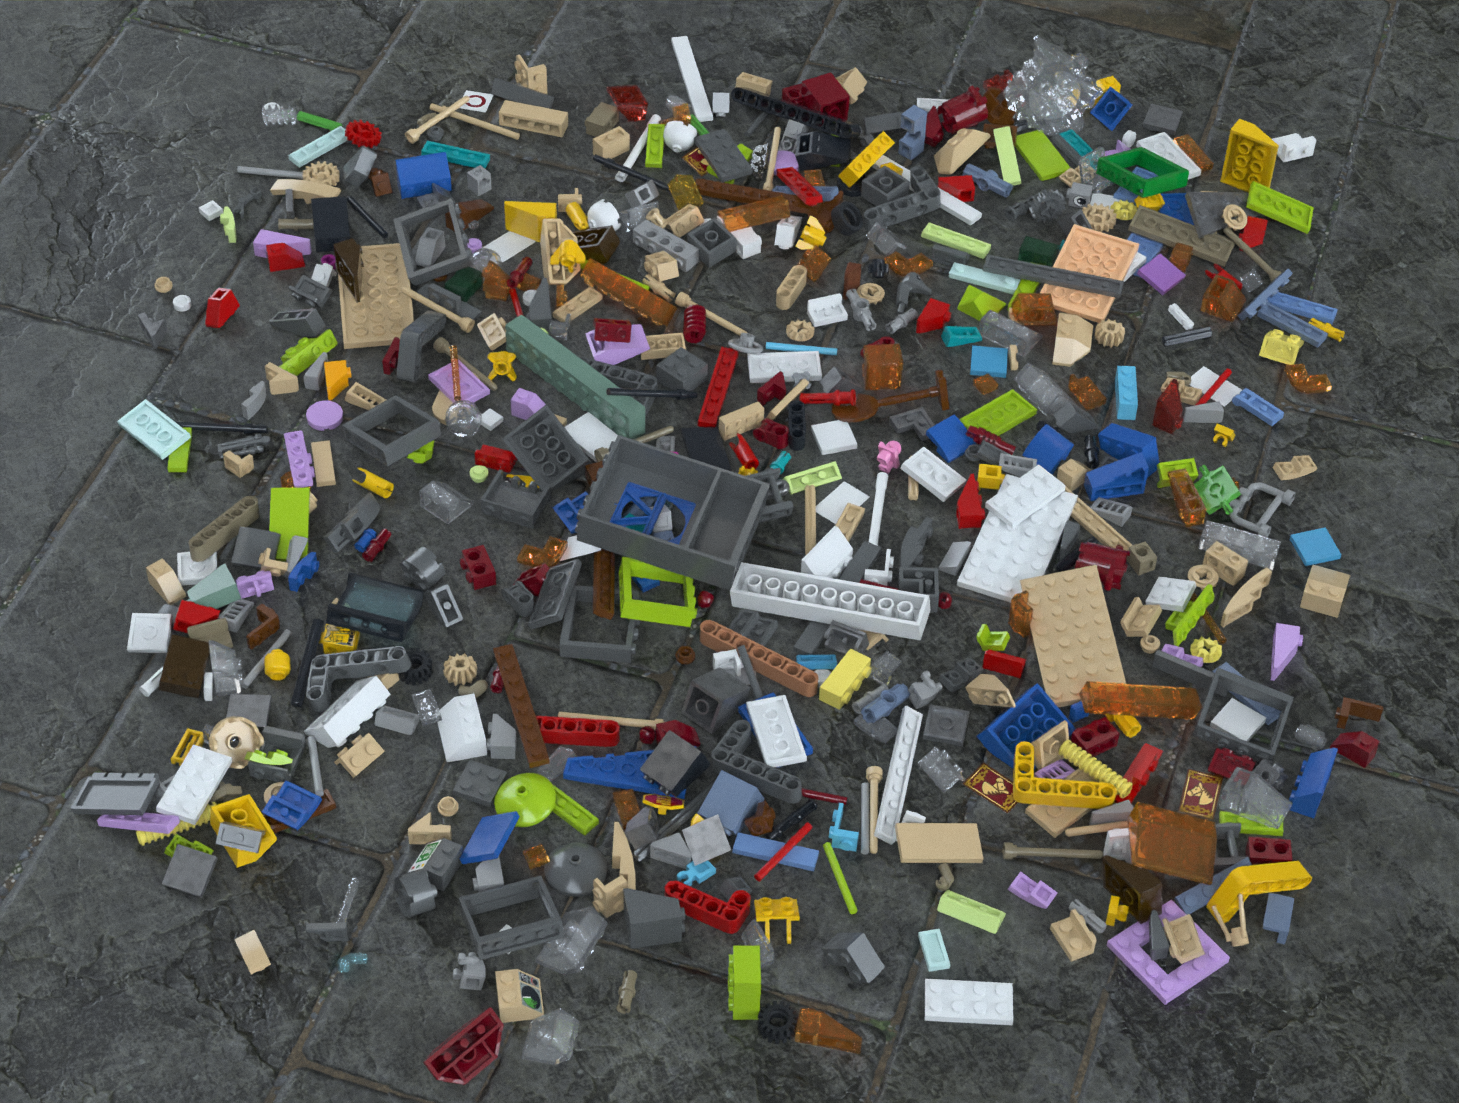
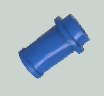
(365, 539)

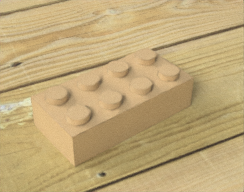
(663, 345)
(741, 420)

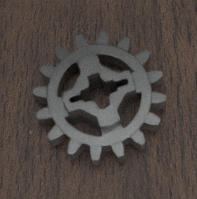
(1047, 205)

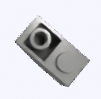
(789, 138)
(642, 194)
(430, 247)
(502, 740)

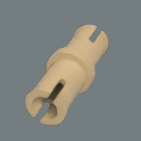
(658, 288)

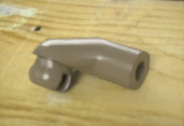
(425, 118)
(1180, 375)
(477, 688)
(947, 877)

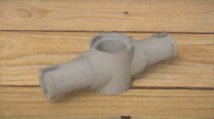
(861, 309)

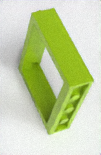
(650, 610)

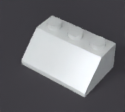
(829, 556)
(462, 729)

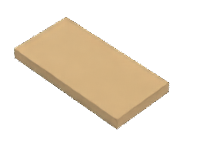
(1059, 818)
(938, 843)

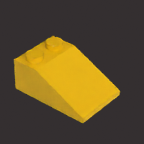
(527, 217)

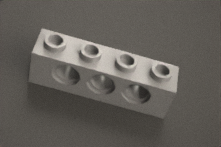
(656, 239)

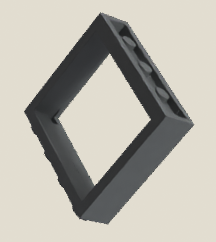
(445, 267)
(356, 428)
(593, 650)
(1252, 691)
(517, 937)

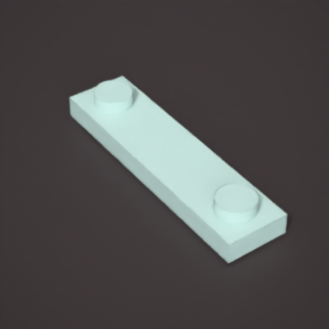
(318, 147)
(985, 279)

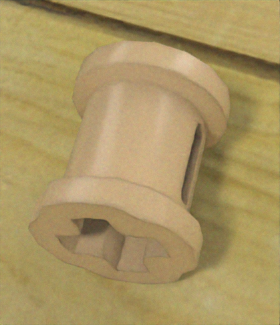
(656, 218)

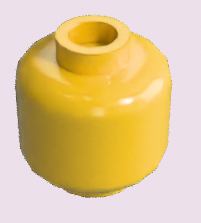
(277, 664)

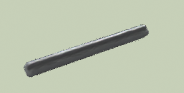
(675, 822)

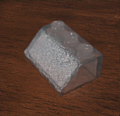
(1008, 332)
(1042, 389)
(581, 932)

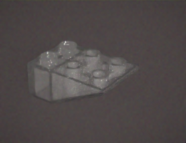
(1254, 799)

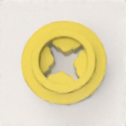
(1124, 214)
(1208, 657)

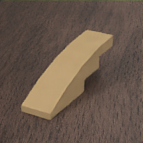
(304, 189)
(1243, 600)
(622, 856)

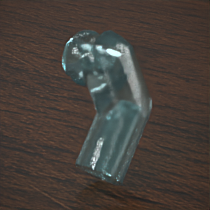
(351, 958)

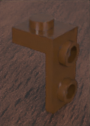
(380, 182)
(269, 626)
(1358, 709)

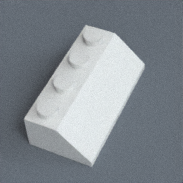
(348, 712)

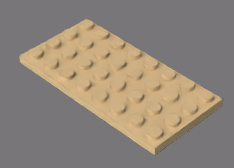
(382, 305)
(1072, 633)

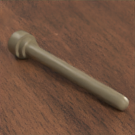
(1273, 274)
(442, 346)
(601, 452)
(1012, 851)

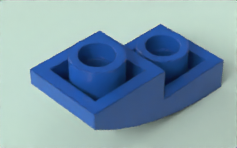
(304, 569)

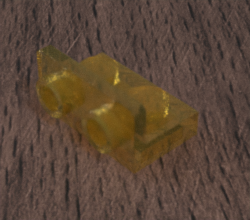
(685, 191)

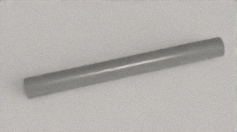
(270, 172)
(260, 665)
(315, 766)
(864, 818)

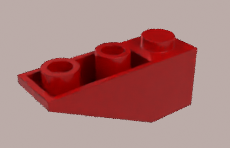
(969, 510)

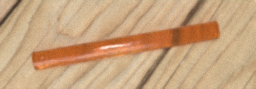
(455, 373)
(1211, 623)

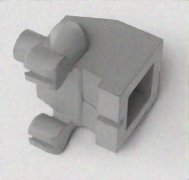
(924, 692)
(473, 972)

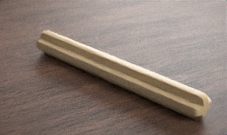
(810, 518)

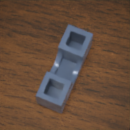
(914, 123)

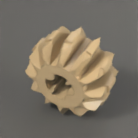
(1109, 333)
(460, 669)

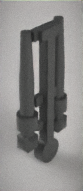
(244, 443)

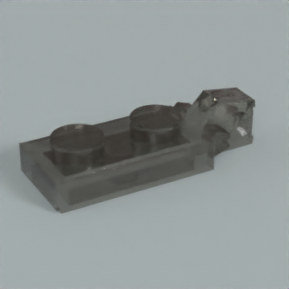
(760, 160)

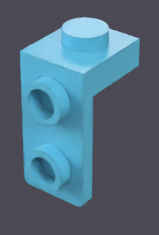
(841, 838)

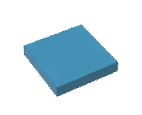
(989, 361)
(1315, 546)

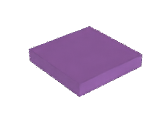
(1161, 274)

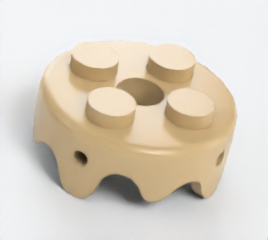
(247, 733)

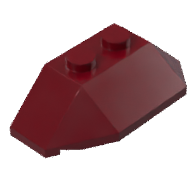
(467, 1050)

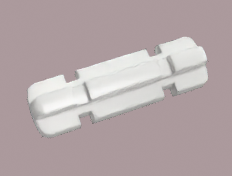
(1181, 317)

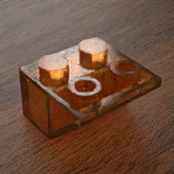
(1223, 299)
(1034, 309)

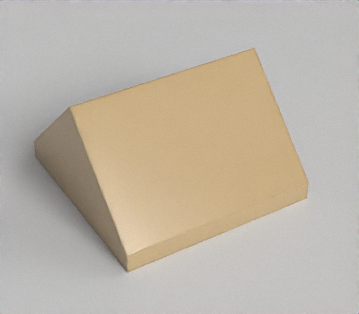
(1047, 745)

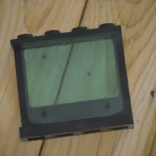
(376, 607)

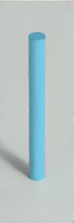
(800, 348)

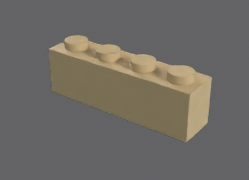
(533, 118)

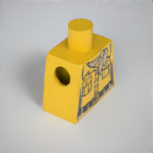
(338, 639)

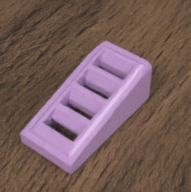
(1050, 769)

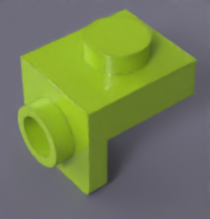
(422, 454)
(992, 640)

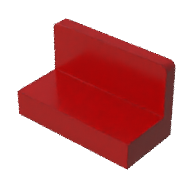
(1004, 663)

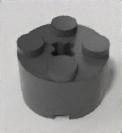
(422, 569)
(415, 893)

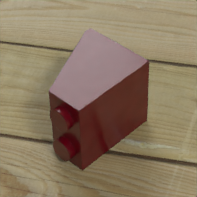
(826, 96)

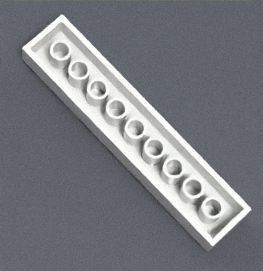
(830, 599)

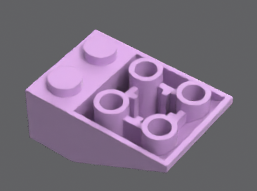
(616, 352)

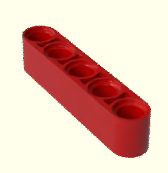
(579, 731)

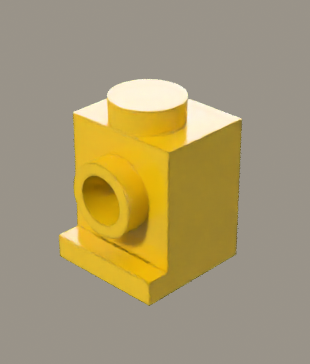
(1152, 202)
(990, 476)

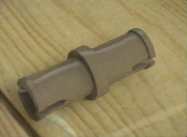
(295, 224)
(626, 991)

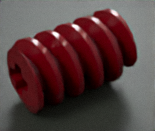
(694, 323)

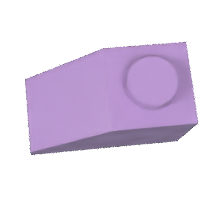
(525, 404)

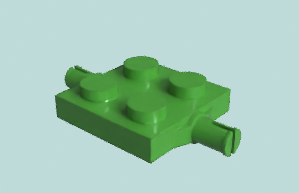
(1216, 489)

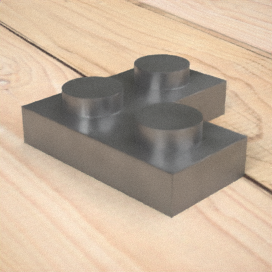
(913, 419)

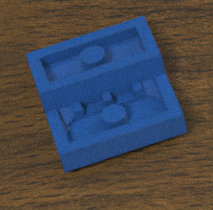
(950, 438)
(1048, 448)
(568, 510)
(292, 805)

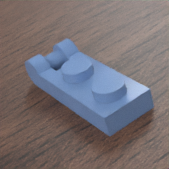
(1258, 406)

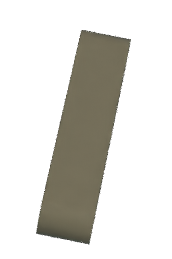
(223, 528)

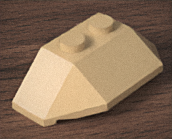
(959, 149)
(552, 235)
(1072, 339)

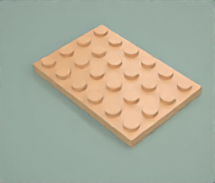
(1096, 255)

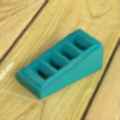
(959, 335)

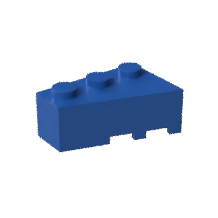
(1125, 442)
(1118, 478)

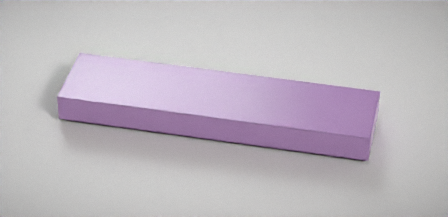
(148, 822)

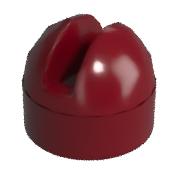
(705, 599)
(944, 605)
(647, 735)

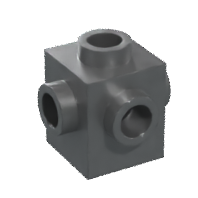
(1271, 773)

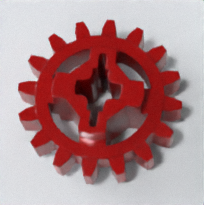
(363, 134)

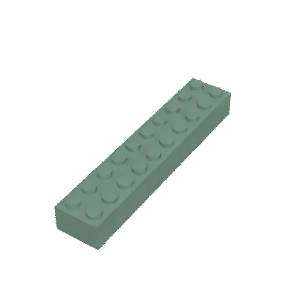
(574, 378)

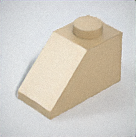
(1072, 474)
(165, 581)

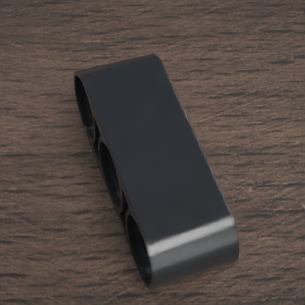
(796, 425)

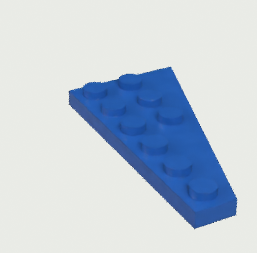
(613, 772)

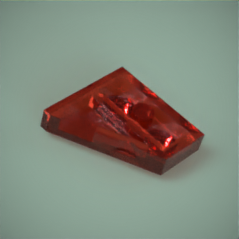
(998, 82)

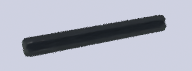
(309, 654)

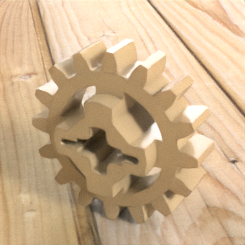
(321, 173)
(1100, 217)

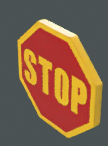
(663, 802)

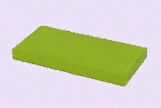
(1041, 155)
(1280, 207)
(1001, 413)
(289, 517)

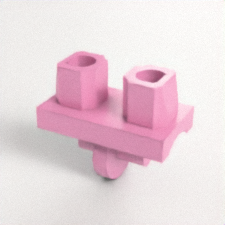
(888, 456)

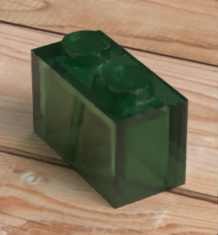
(1038, 251)
(465, 283)

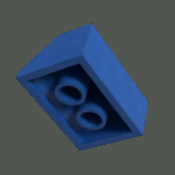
(419, 172)
(1312, 782)

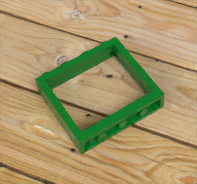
(1169, 174)

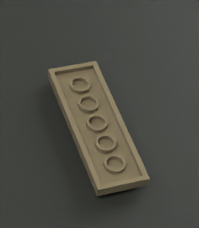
(1171, 230)

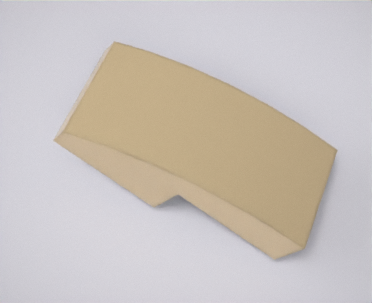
(1070, 176)
(1187, 394)
(1296, 468)
(252, 952)

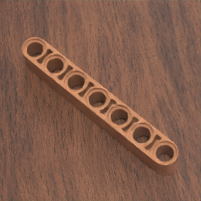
(762, 659)

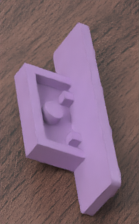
(299, 459)

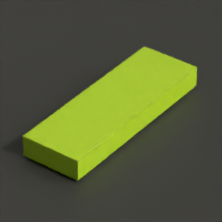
(655, 145)
(179, 458)
(574, 813)
(1250, 826)

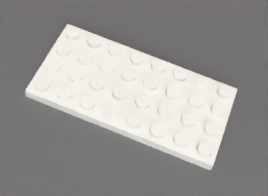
(1012, 554)

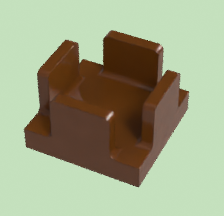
(998, 112)

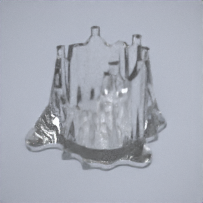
(1052, 90)

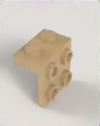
(532, 77)

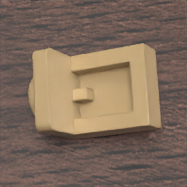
(565, 199)
(276, 568)

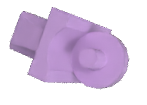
(255, 584)

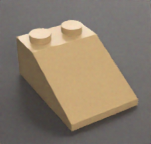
(1324, 591)

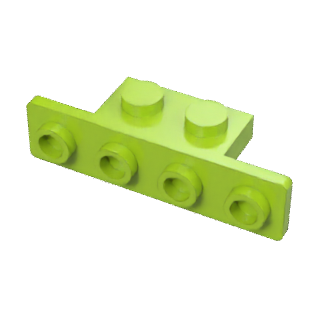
(307, 352)
(1184, 621)

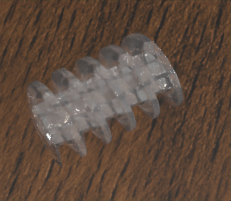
(279, 115)

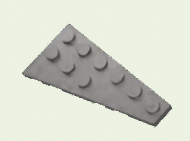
(1208, 206)

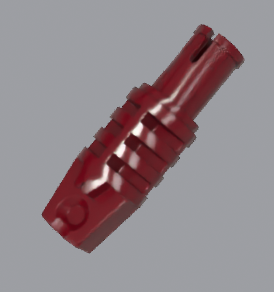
(980, 434)

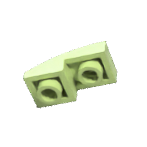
(229, 225)

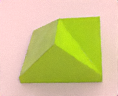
(978, 303)

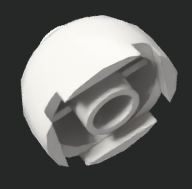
(679, 136)
(602, 215)

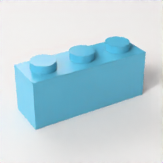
(1126, 392)

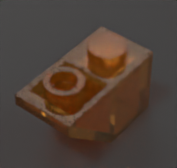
(495, 282)

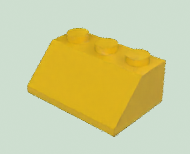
(246, 813)

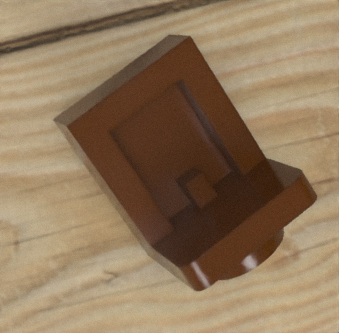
(762, 821)

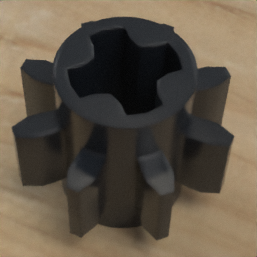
(878, 268)

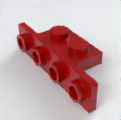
(1140, 770)

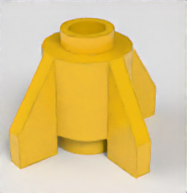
(811, 235)
(568, 254)
(502, 364)

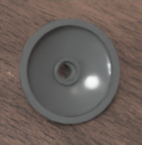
(572, 876)

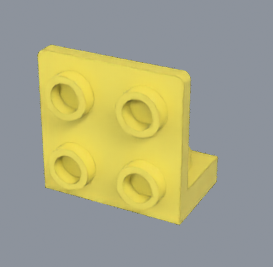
(1281, 347)

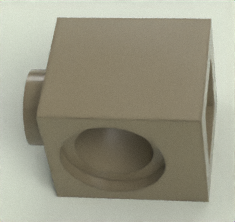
(1142, 558)

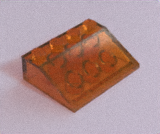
(1172, 843)

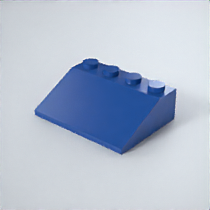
(1026, 722)

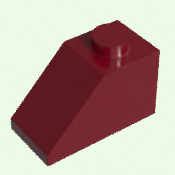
(934, 131)
(682, 730)
(1356, 747)

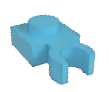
(699, 872)

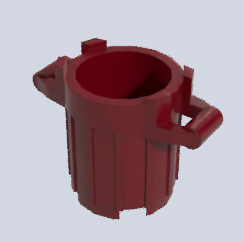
(964, 110)
(1109, 562)

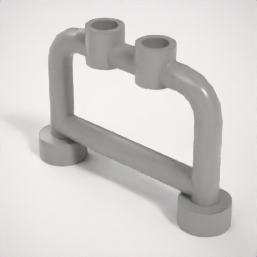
(1261, 527)

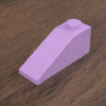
(269, 237)
(1285, 645)

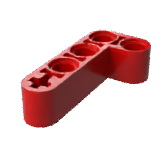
(699, 906)

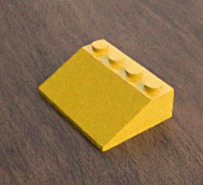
(1248, 157)

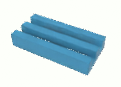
(817, 661)

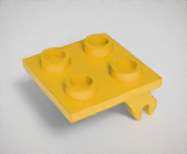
(781, 908)

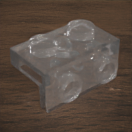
(940, 769)

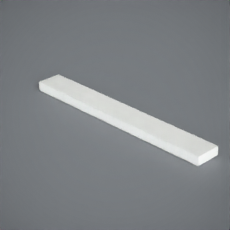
(692, 78)
(947, 202)
(898, 775)

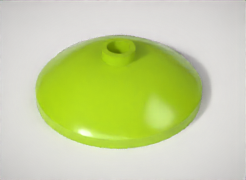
(533, 804)

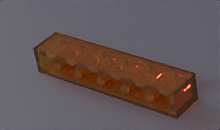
(629, 292)
(1140, 700)

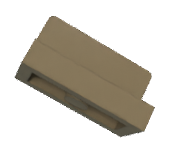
(213, 630)

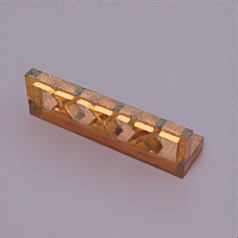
(755, 213)

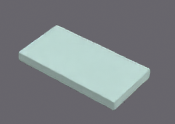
(154, 429)

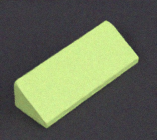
(815, 476)
(971, 911)

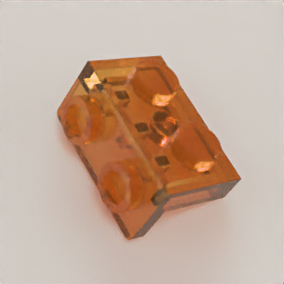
(815, 262)
(1020, 614)

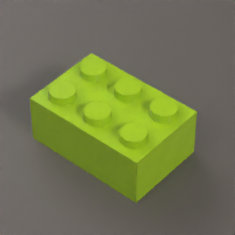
(744, 982)

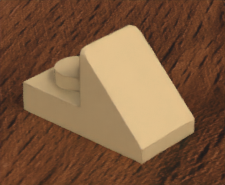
(280, 380)
(425, 832)

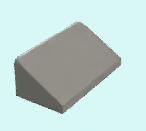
(955, 557)
(396, 720)

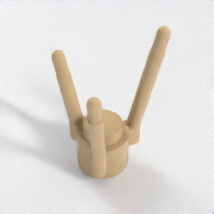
(1239, 934)

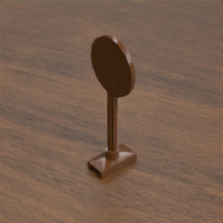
(867, 406)

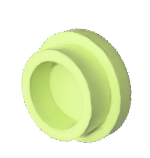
(479, 473)

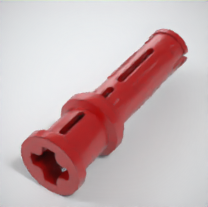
(835, 398)

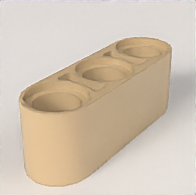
(791, 287)

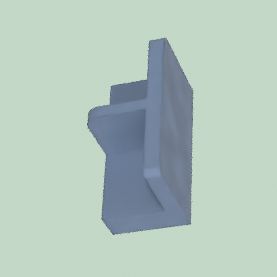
(1278, 915)

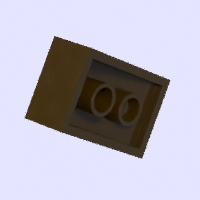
(598, 243)
(350, 265)
(184, 666)
(1134, 886)

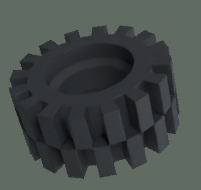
(421, 673)
(777, 1011)

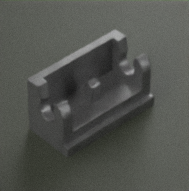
(843, 637)

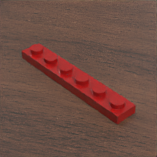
(799, 186)
(718, 387)

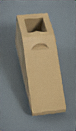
(989, 690)

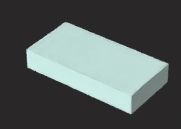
(934, 950)

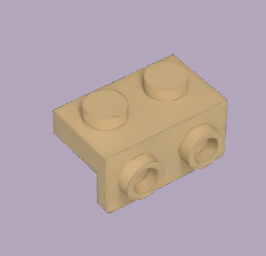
(360, 755)
(609, 898)
(1183, 939)

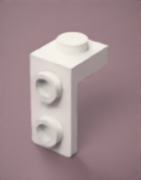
(879, 576)

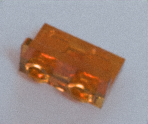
(1086, 392)

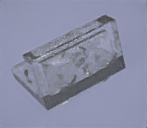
(1088, 170)

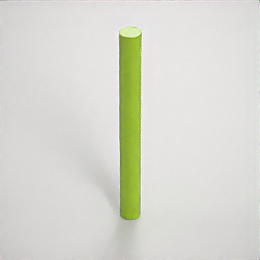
(840, 878)

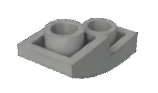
(255, 401)

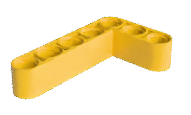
(1055, 786)
(1256, 880)

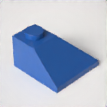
(1111, 108)

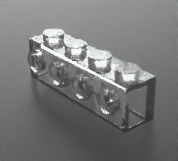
(1259, 552)

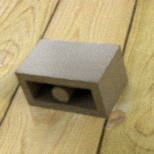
(602, 119)

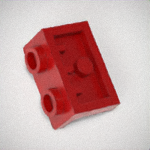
(495, 458)

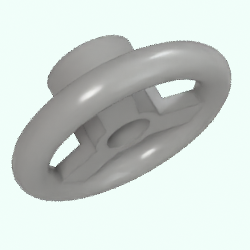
(745, 344)

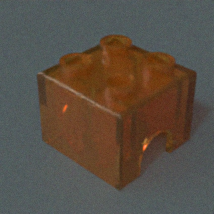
(882, 366)

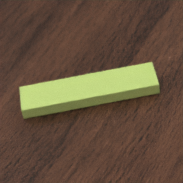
(1007, 155)
(956, 240)

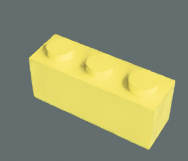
(845, 679)

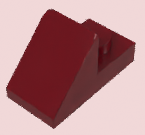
(391, 358)
(773, 388)
(534, 578)

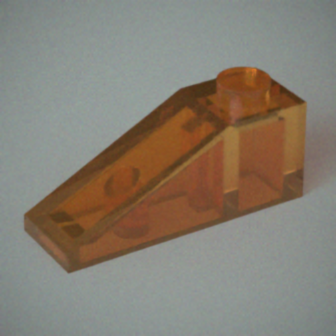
(1187, 498)
(821, 1030)

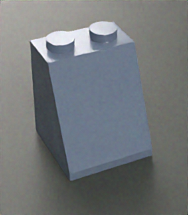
(732, 801)

